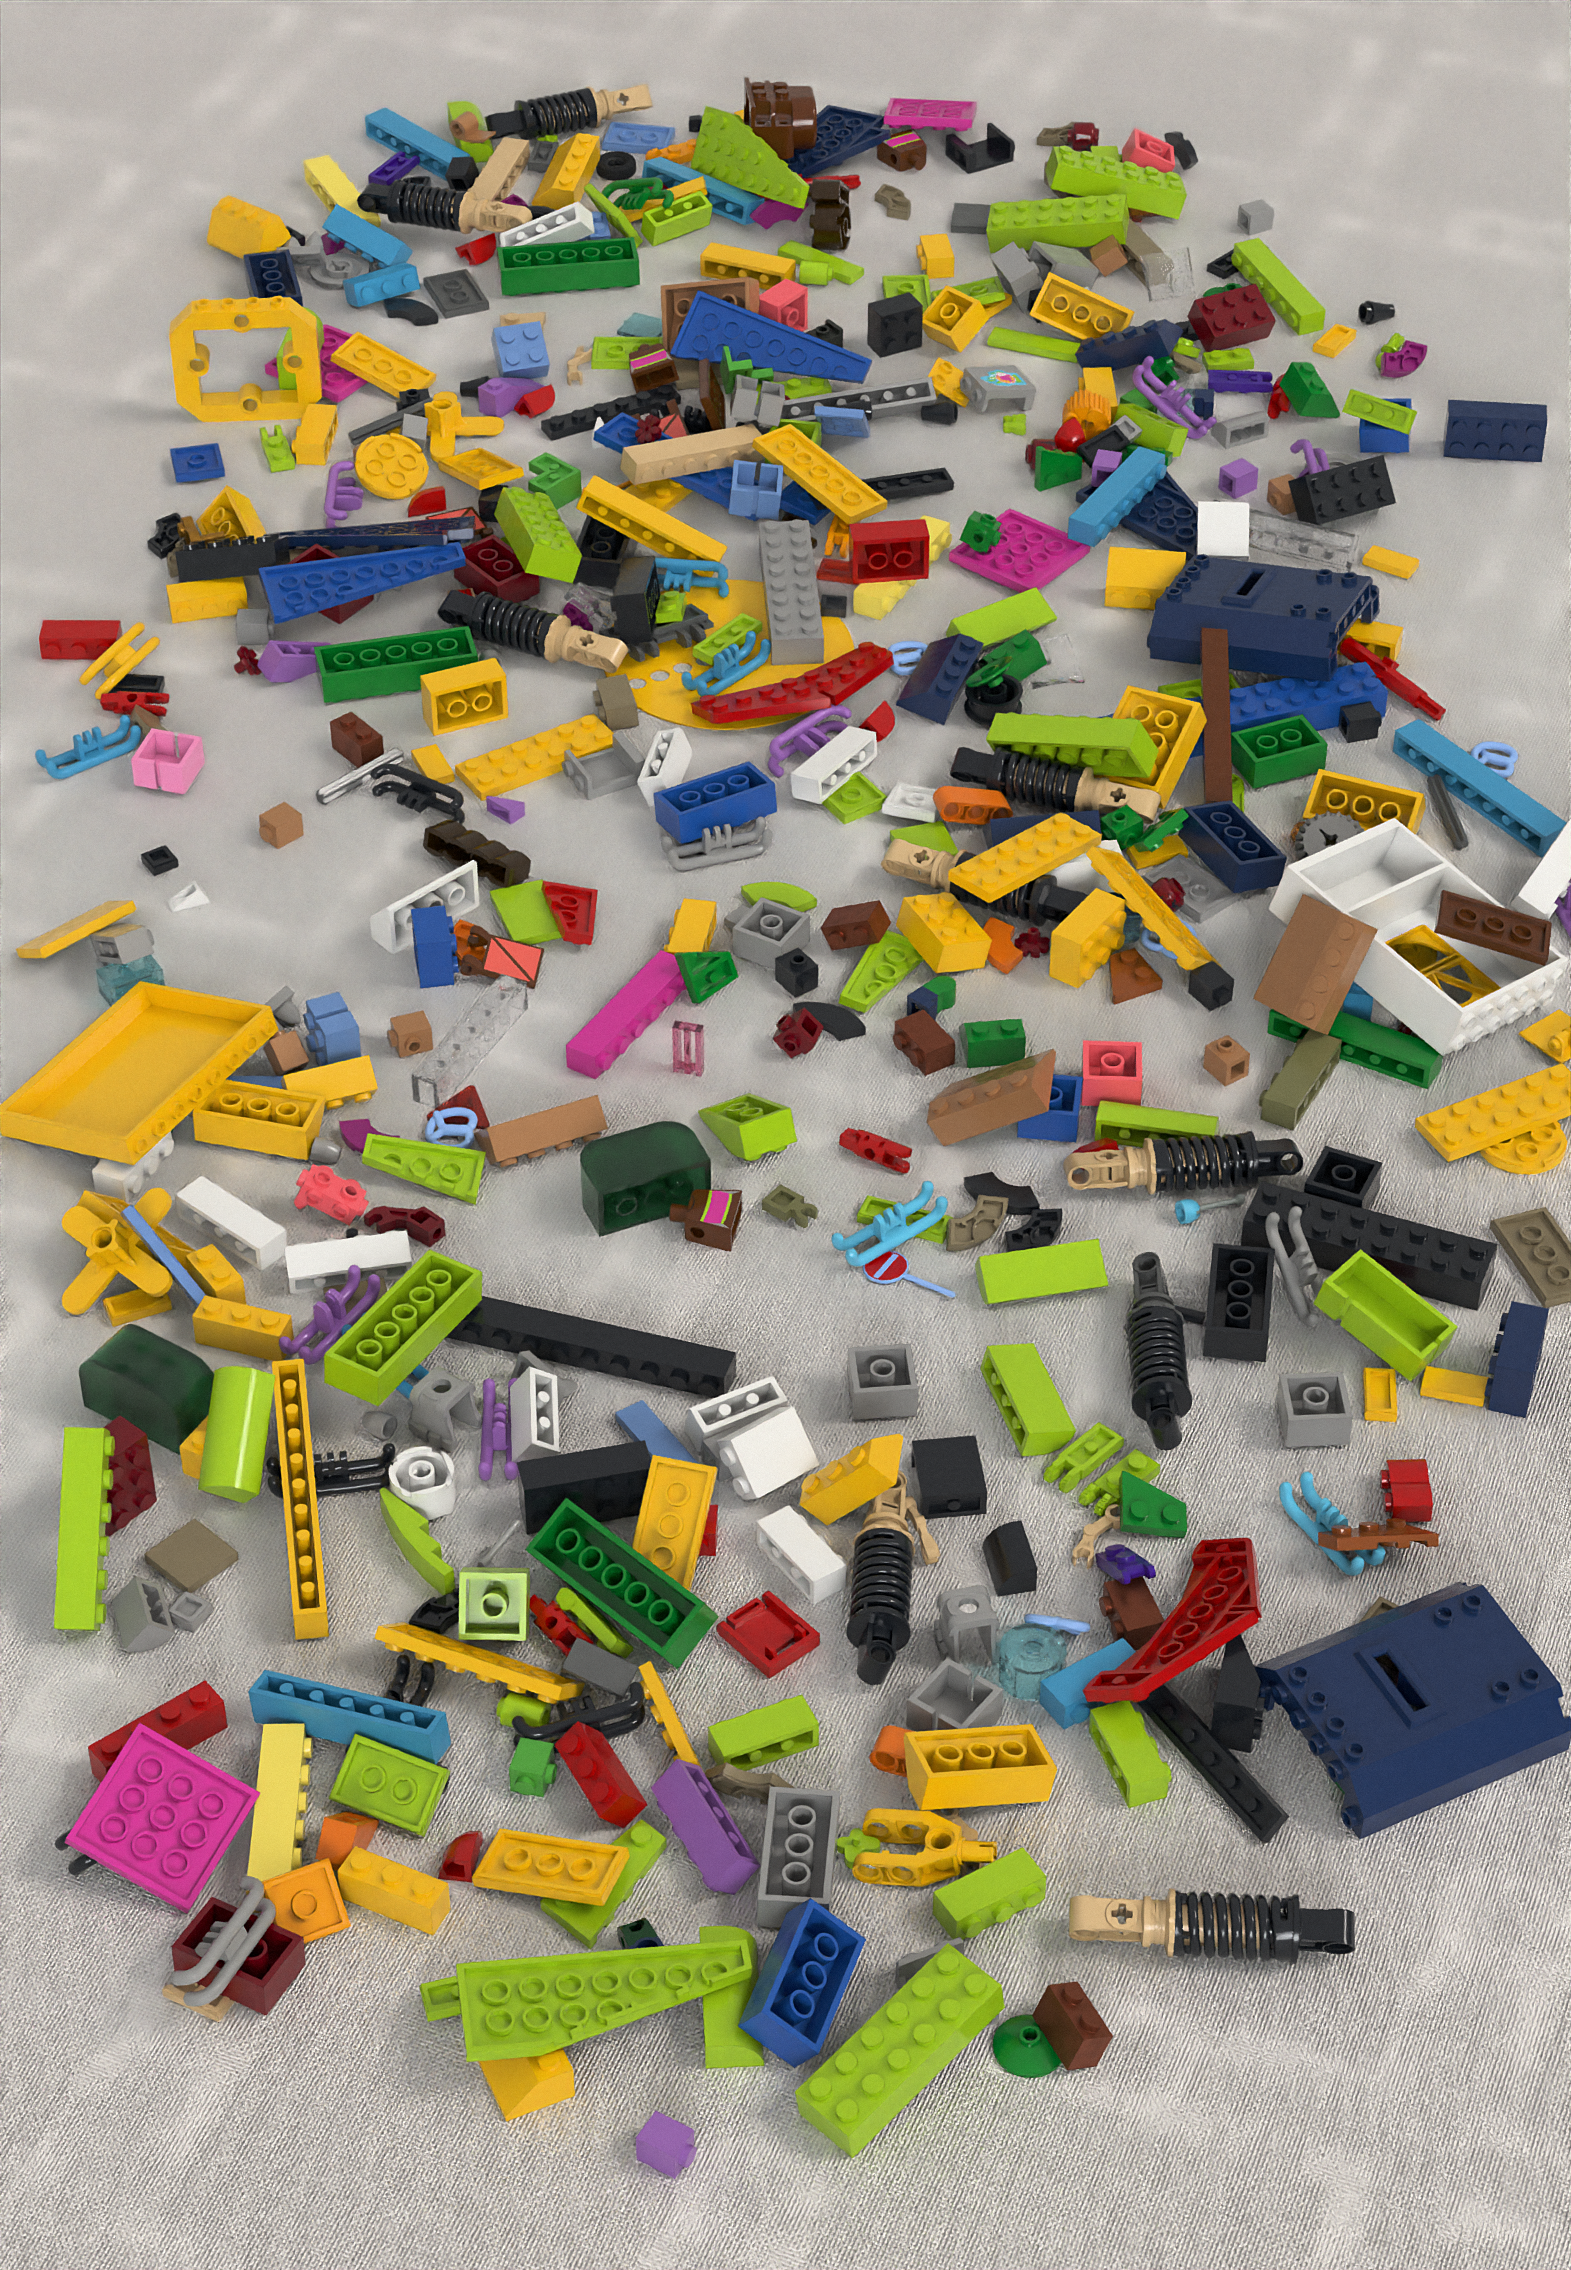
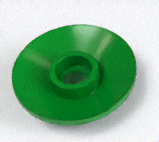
(991, 673)
(1023, 2056)

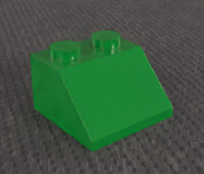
(1308, 391)
(1025, 652)
(993, 1042)

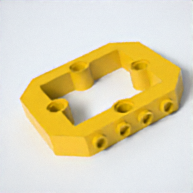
(259, 313)

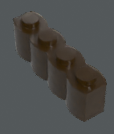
(828, 191)
(463, 845)

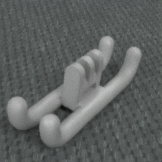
(718, 847)
(1299, 1268)
(229, 1943)

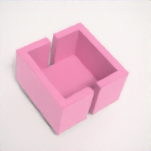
(158, 764)

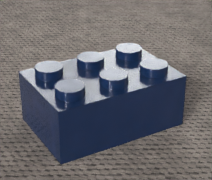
(1517, 1359)

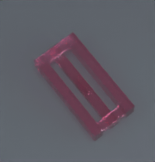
(687, 1064)

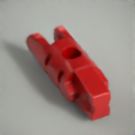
(1278, 400)
(124, 702)
(876, 1149)
(556, 1624)

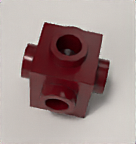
(797, 1038)

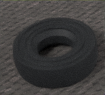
(625, 169)

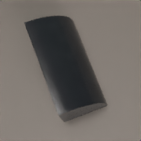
(1010, 1559)

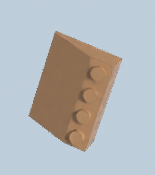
(678, 298)
(1315, 964)
(993, 1099)

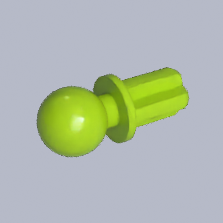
(1391, 347)

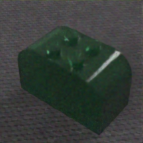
(640, 1174)
(148, 1384)

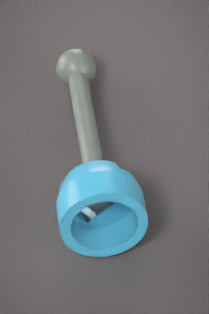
(1189, 1210)

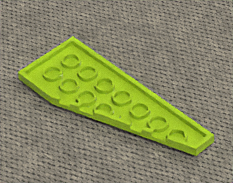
(738, 157)
(561, 1999)

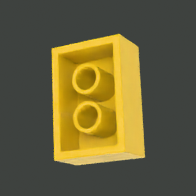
(464, 696)
(943, 932)
(1087, 938)

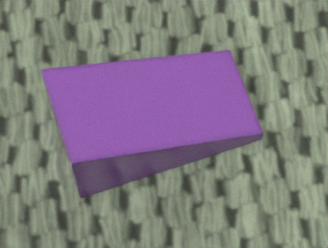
(505, 809)

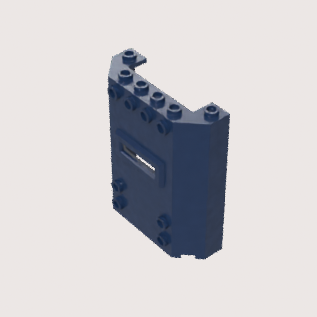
(1274, 615)
(1483, 1693)

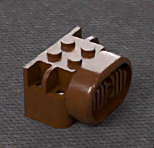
(781, 115)

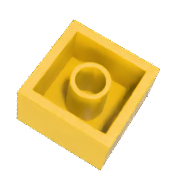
(954, 318)

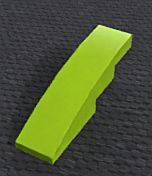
(412, 1536)

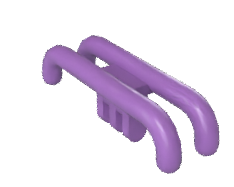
(1170, 400)
(495, 1432)

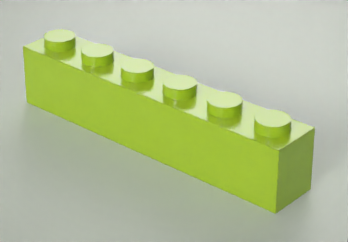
(1278, 286)
(82, 1529)

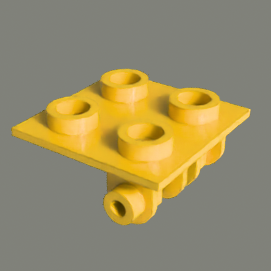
(947, 381)
(1551, 1035)

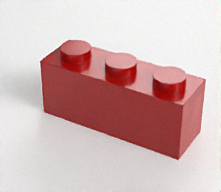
(77, 638)
(600, 1774)

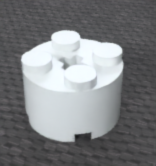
(424, 1481)

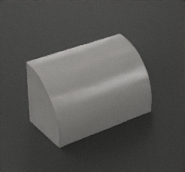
(1241, 429)
(142, 1616)

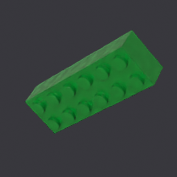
(568, 266)
(390, 663)
(622, 1583)

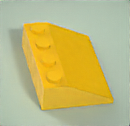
(1174, 729)

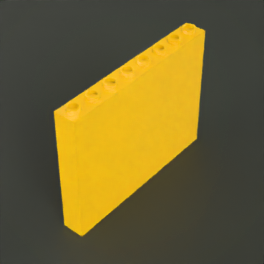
(136, 1072)

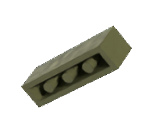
(1300, 1079)

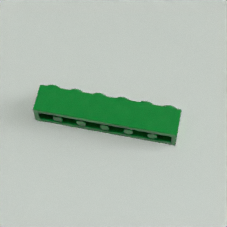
(1371, 1047)

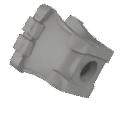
(433, 1408)
(954, 1620)

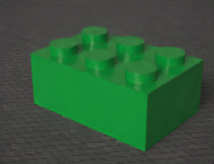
(1278, 751)

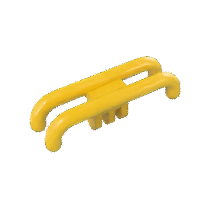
(122, 659)

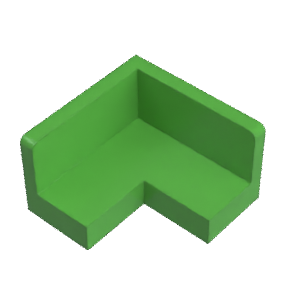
(744, 368)
(555, 479)

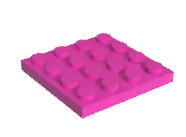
(930, 113)
(336, 381)
(1026, 554)
(162, 1818)

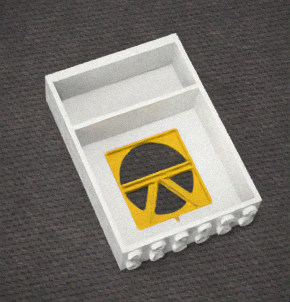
(1395, 886)

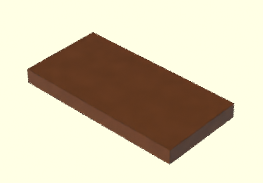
(711, 396)
(1493, 927)

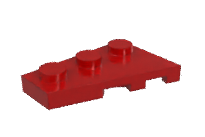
(572, 910)

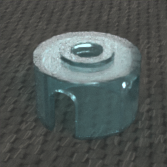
(1030, 1655)

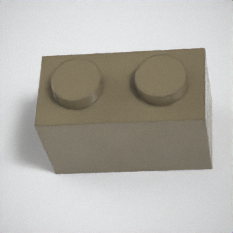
(616, 702)

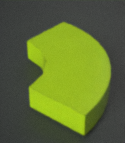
(781, 893)

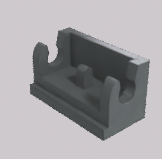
(599, 1668)

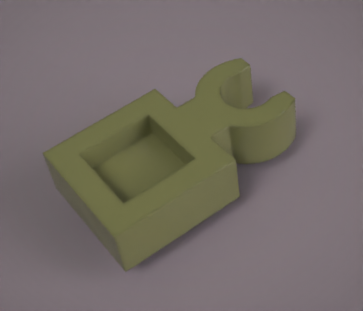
(786, 1204)

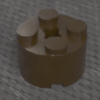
(830, 226)

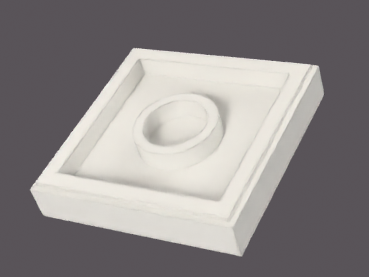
(911, 802)

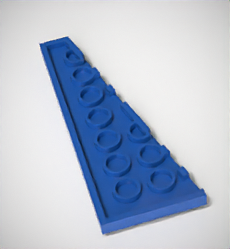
(767, 343)
(322, 584)

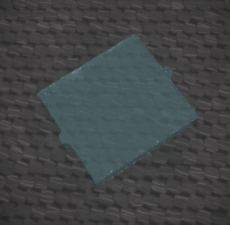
(641, 326)

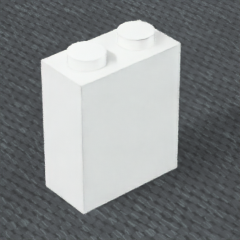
(1223, 530)
(767, 1453)

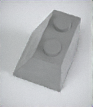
(1063, 262)

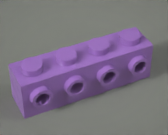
(705, 1827)

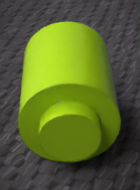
(815, 272)
(531, 1709)

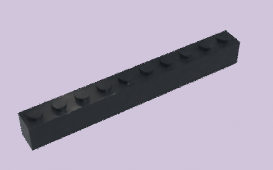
(599, 1347)

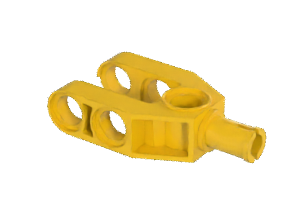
(940, 1860)

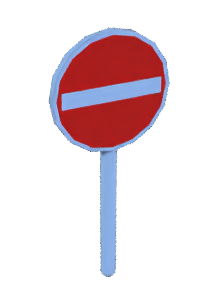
(892, 1268)

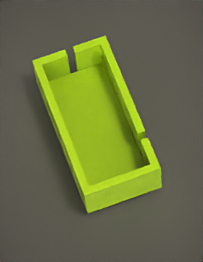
(1385, 1315)

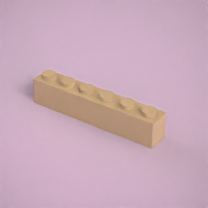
(502, 170)
(689, 454)

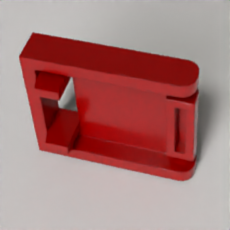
(764, 1632)

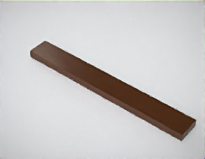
(1216, 707)

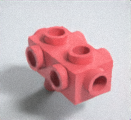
(330, 1194)

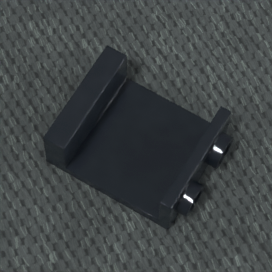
(985, 154)
(949, 1477)

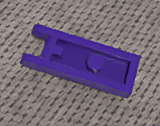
(393, 169)
(1240, 381)
(1124, 1564)

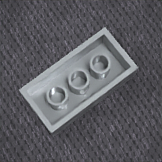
(797, 1851)

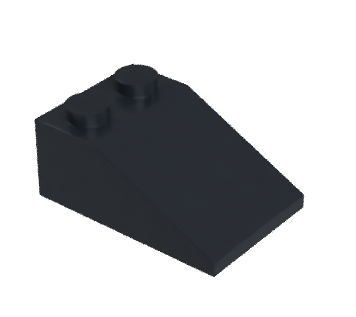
(1237, 1699)

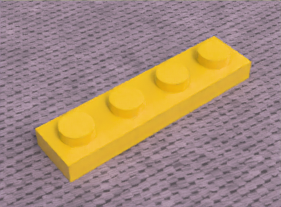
(665, 1713)

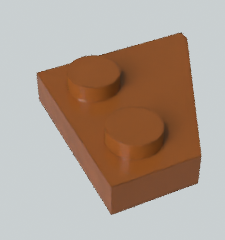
(1131, 976)

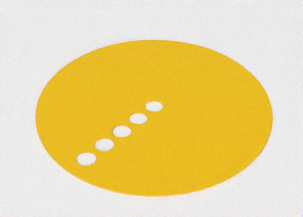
(669, 697)

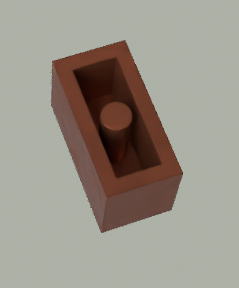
(355, 739)
(855, 925)
(924, 1042)
(1131, 1611)
(1072, 2025)

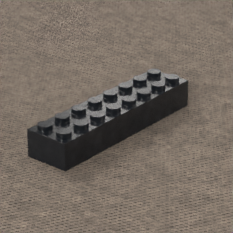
(1422, 1256)

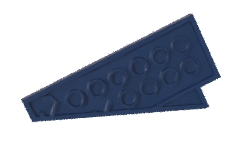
(839, 136)
(1162, 516)
(386, 535)

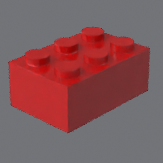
(889, 551)

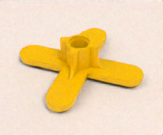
(446, 423)
(115, 1250)

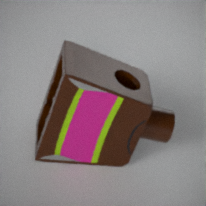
(903, 151)
(651, 367)
(710, 1217)

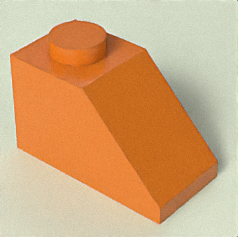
(342, 1833)

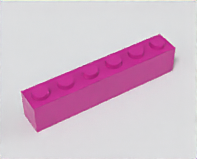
(626, 1016)

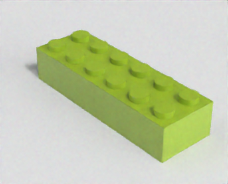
(1097, 176)
(1058, 222)
(537, 534)
(1103, 743)
(403, 1327)
(899, 2050)

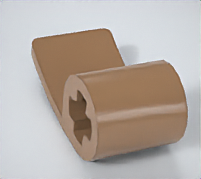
(466, 129)

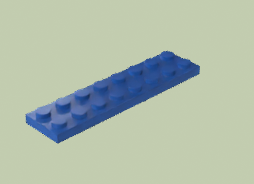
(711, 484)

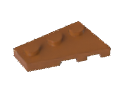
(1369, 1534)

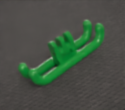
(639, 192)

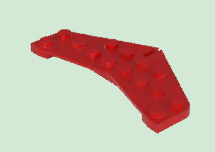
(808, 692)
(1214, 1609)

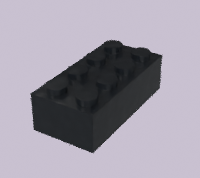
(1342, 491)
(602, 554)
(231, 559)
(636, 600)
(1239, 1302)
(600, 1481)

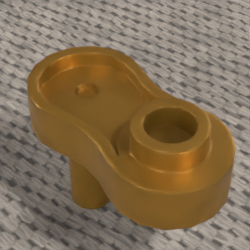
(188, 530)

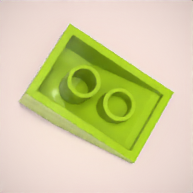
(750, 1125)

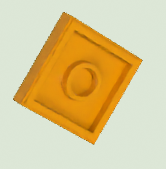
(308, 1901)

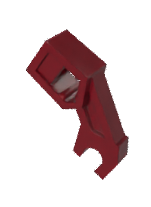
(420, 1223)

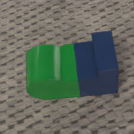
(933, 996)

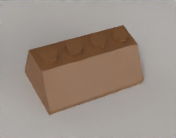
(542, 1130)

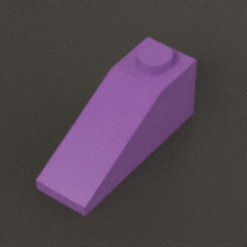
(501, 394)
(288, 660)

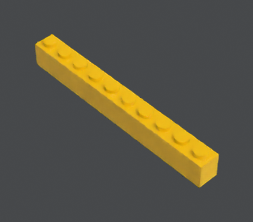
(300, 1500)

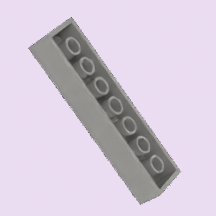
(790, 592)

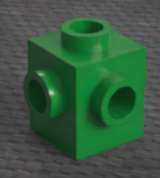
(1163, 370)
(981, 532)
(1122, 826)

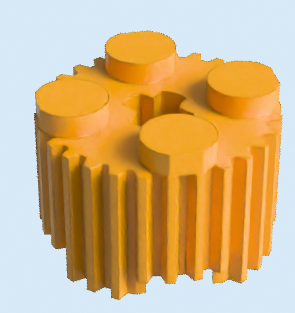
(1090, 410)

